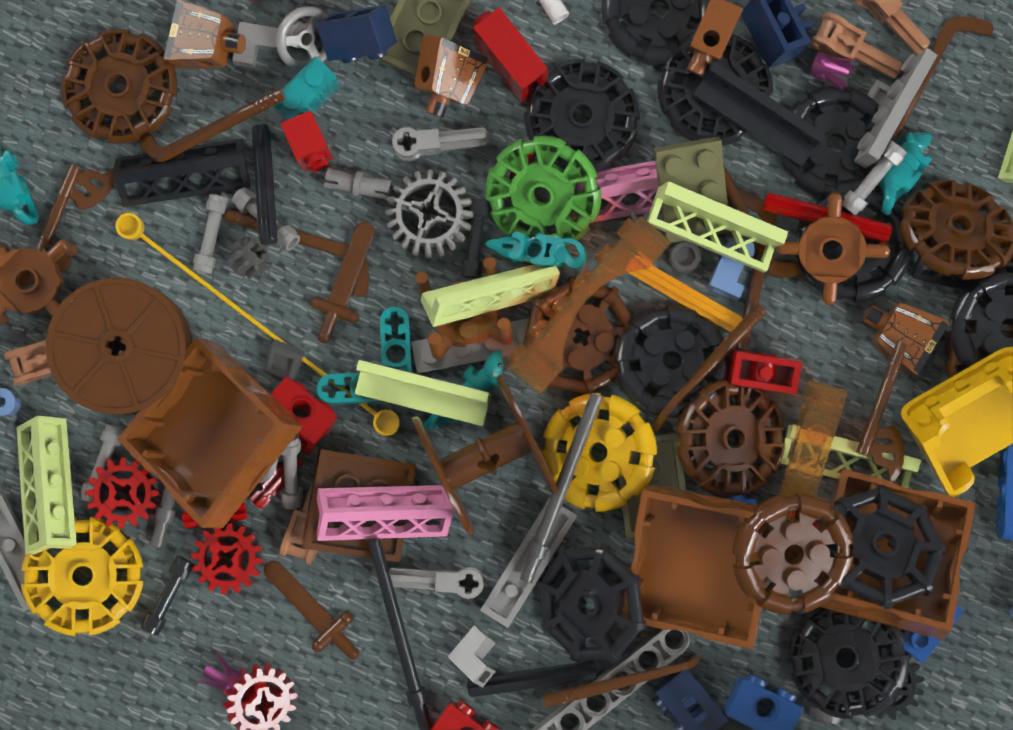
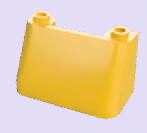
(964, 420)

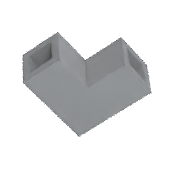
(256, 38)
(470, 653)

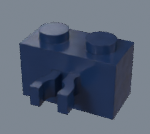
(777, 29)
(357, 34)
(688, 703)

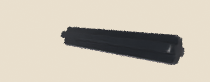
(264, 184)
(535, 678)

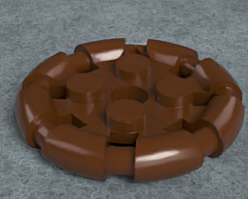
(124, 104)
(957, 205)
(713, 439)
(803, 570)

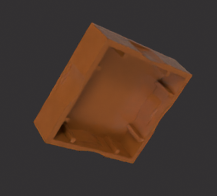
(211, 434)
(688, 565)
(922, 614)

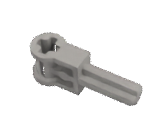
(433, 142)
(437, 580)

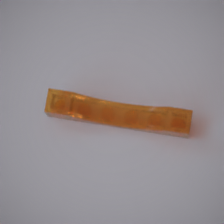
(543, 355)
(812, 443)

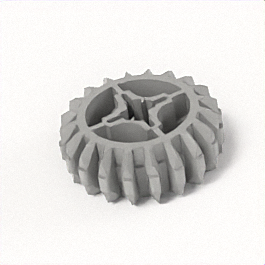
(442, 219)

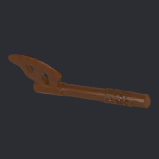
(66, 191)
(871, 431)

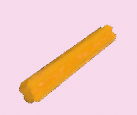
(688, 297)

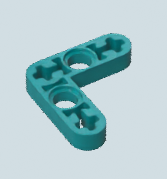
(405, 365)

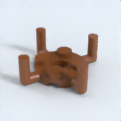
(838, 229)
(47, 278)
(466, 332)

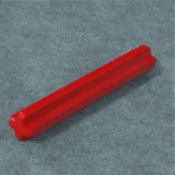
(811, 212)

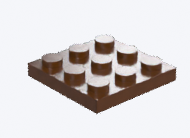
(347, 471)

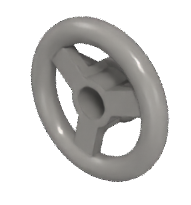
(290, 34)

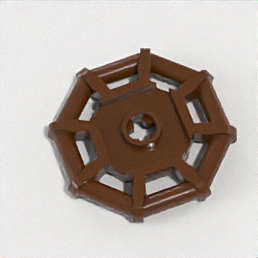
(599, 339)

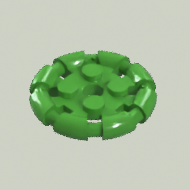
(548, 175)

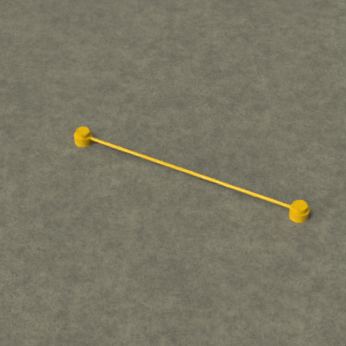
(132, 227)

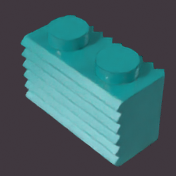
(307, 90)

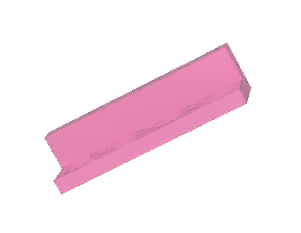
(623, 181)
(386, 507)

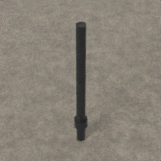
(416, 693)

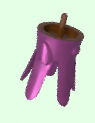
(824, 66)
(221, 680)

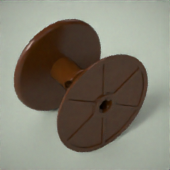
(86, 339)
(484, 456)

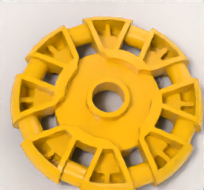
(618, 457)
(88, 596)

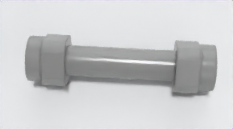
(855, 200)
(246, 202)
(216, 207)
(110, 440)
(291, 493)

